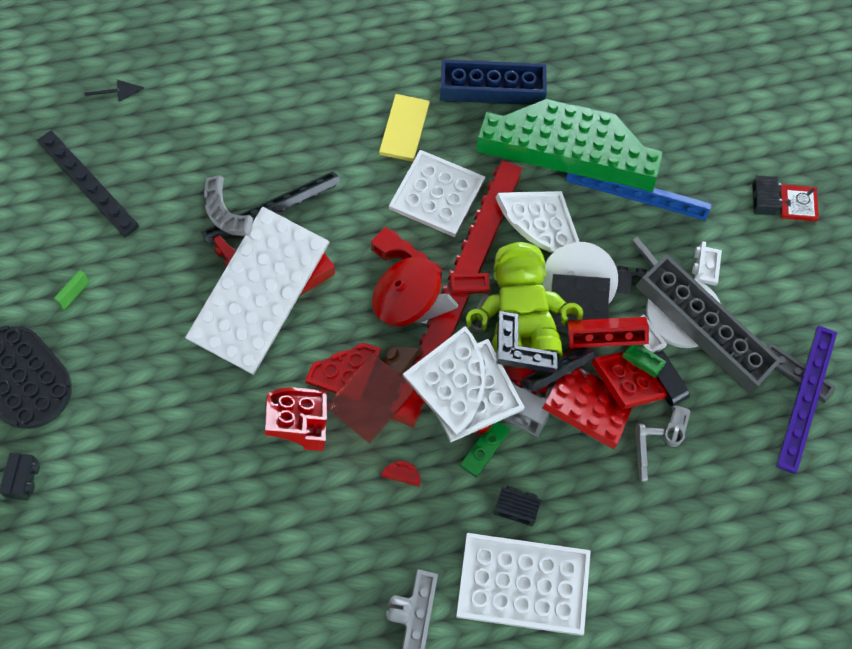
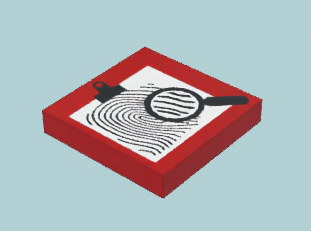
(799, 203)

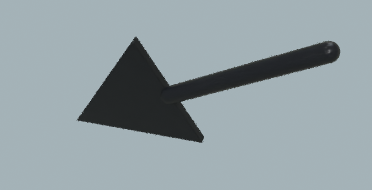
(124, 90)

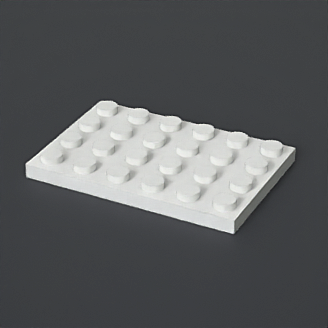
(524, 584)

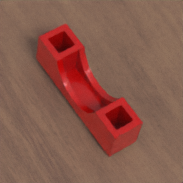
(390, 245)

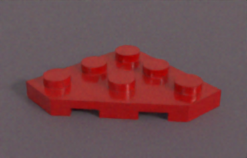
(339, 368)

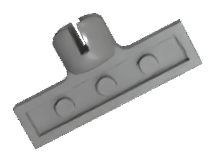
(415, 611)

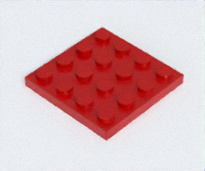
(588, 406)

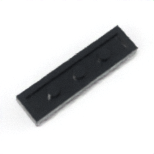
(565, 365)

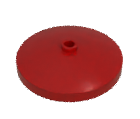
(406, 291)

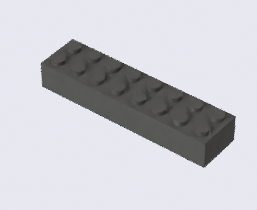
(708, 323)

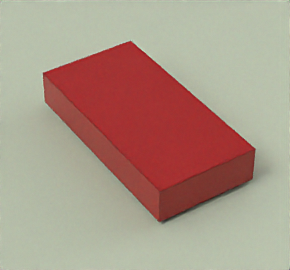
(469, 283)

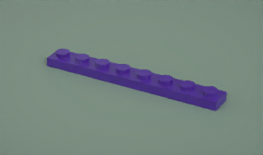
(806, 400)

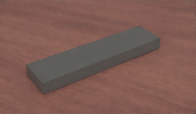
(794, 370)

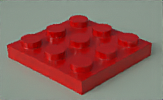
(627, 382)

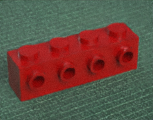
(608, 332)

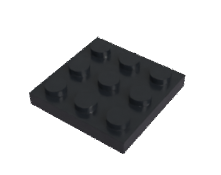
(587, 292)

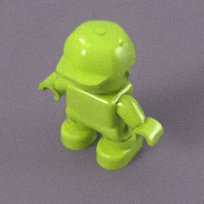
(520, 277)

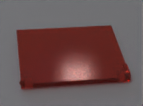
(370, 398)

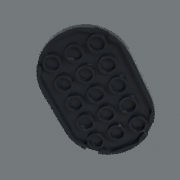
(32, 380)

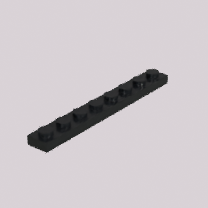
(88, 184)
(282, 202)

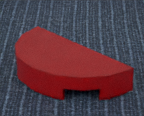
(402, 472)

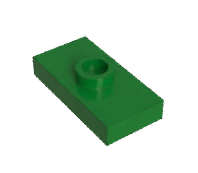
(644, 359)

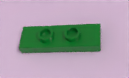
(485, 449)

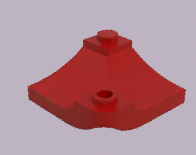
(297, 416)

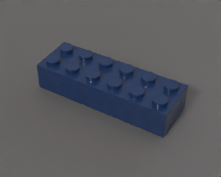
(493, 82)

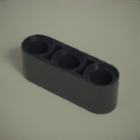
(672, 382)

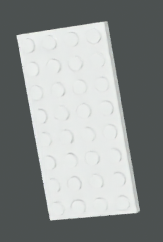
(257, 290)

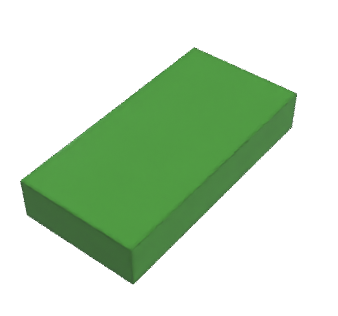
(71, 289)

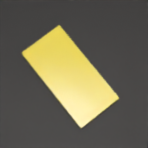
(404, 127)

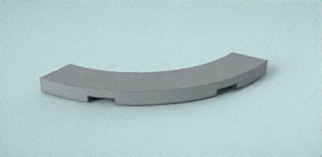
(218, 212)

